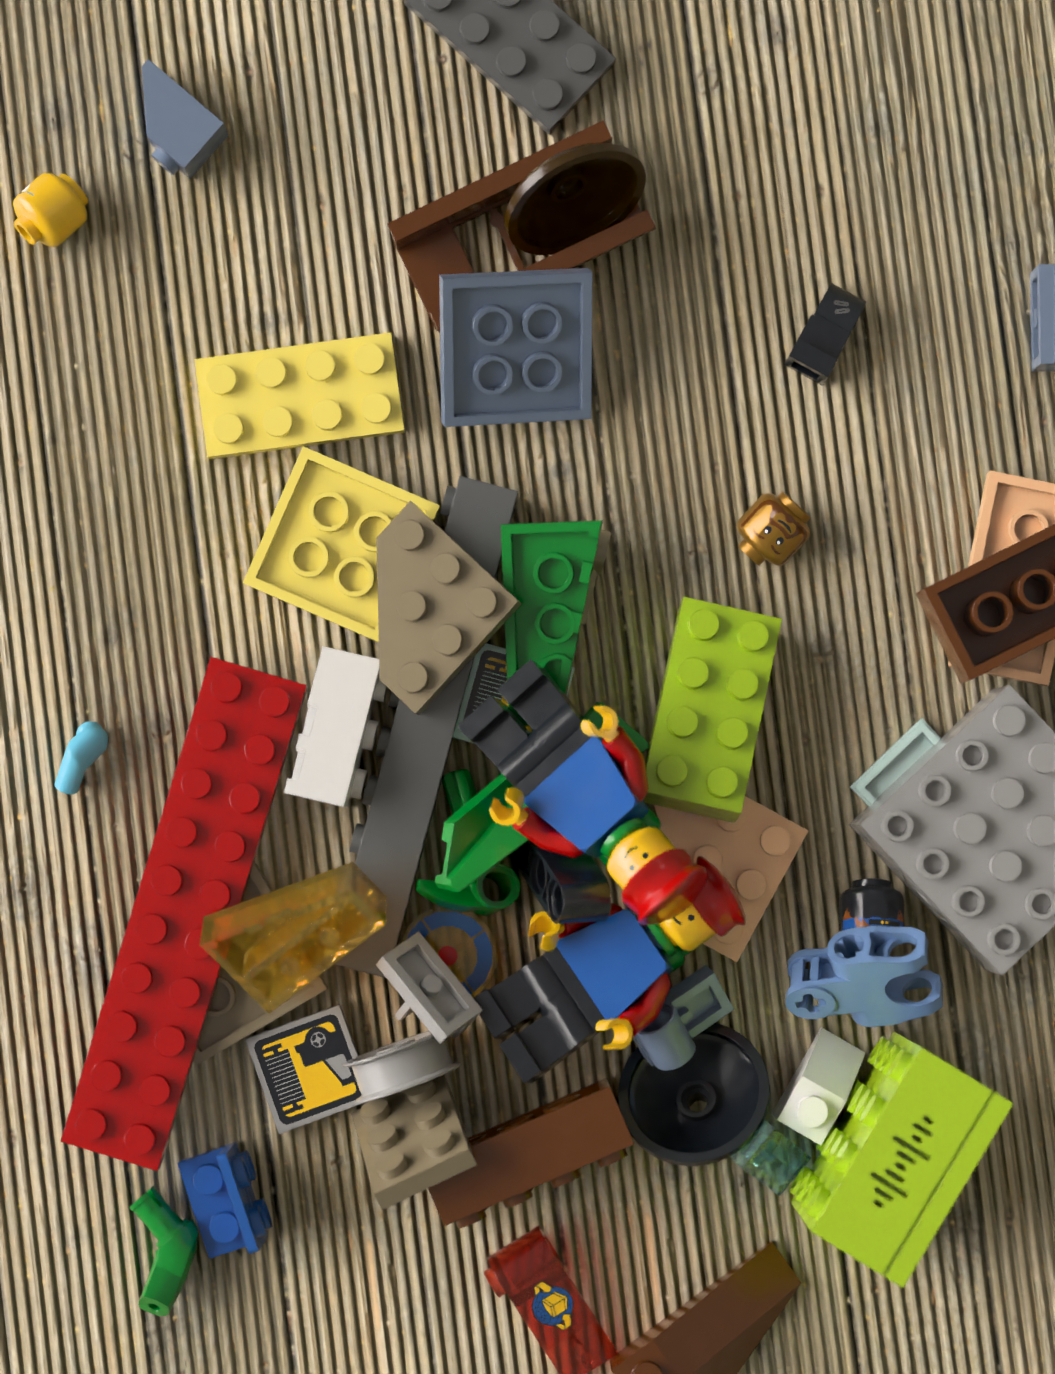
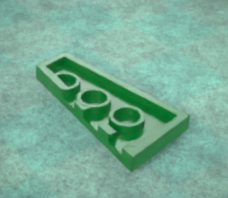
(550, 574)

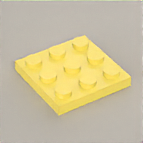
(324, 541)

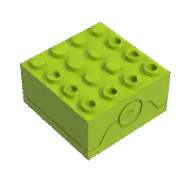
(897, 1157)

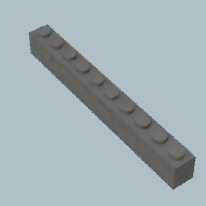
(420, 745)

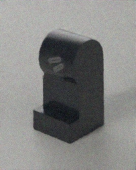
(825, 334)

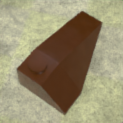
(718, 1325)

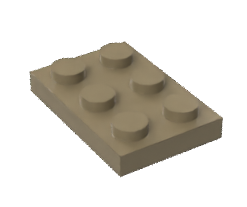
(412, 1140)

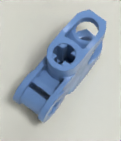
(862, 979)

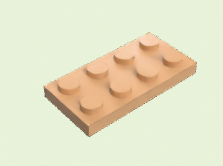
(1008, 513)

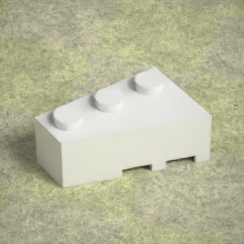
(337, 728)

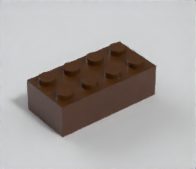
(995, 606)
(535, 1149)

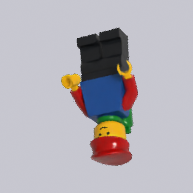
(582, 792)
(600, 977)

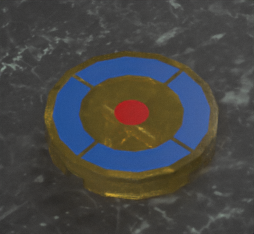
(461, 943)

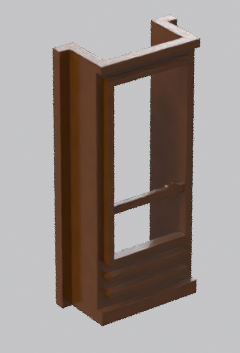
(432, 248)

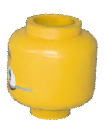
(50, 209)

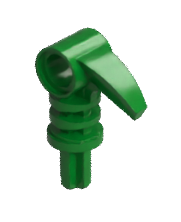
(459, 790)

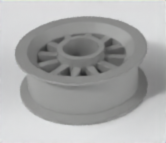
(400, 1066)

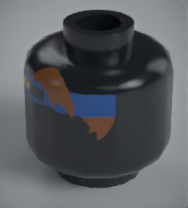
(871, 904)

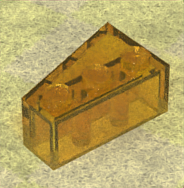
(294, 933)

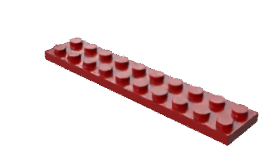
(193, 870)

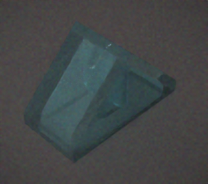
(772, 1158)

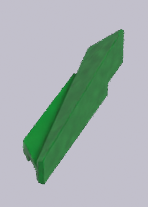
(479, 842)

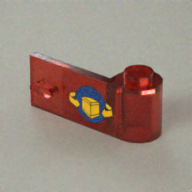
(549, 1303)

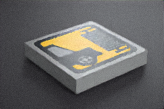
(304, 1068)

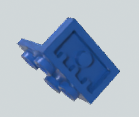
(224, 1200)

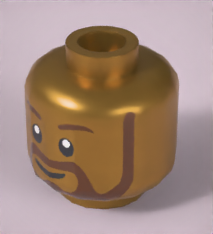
(773, 529)

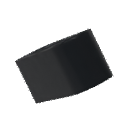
(565, 886)

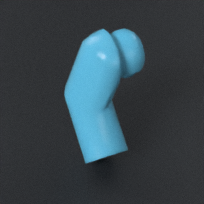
(79, 755)

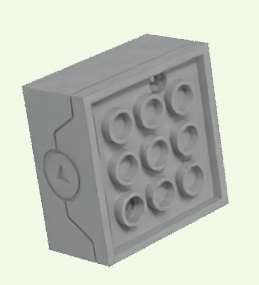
(977, 829)

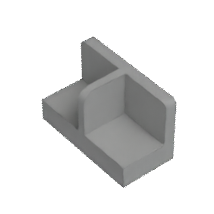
(428, 988)

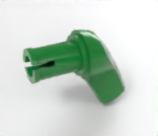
(174, 1254)

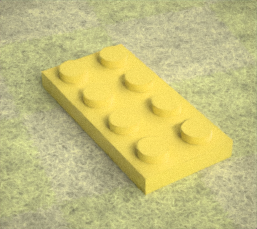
(299, 395)

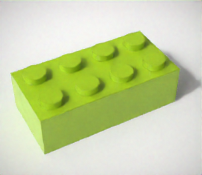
(710, 709)

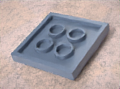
(515, 346)

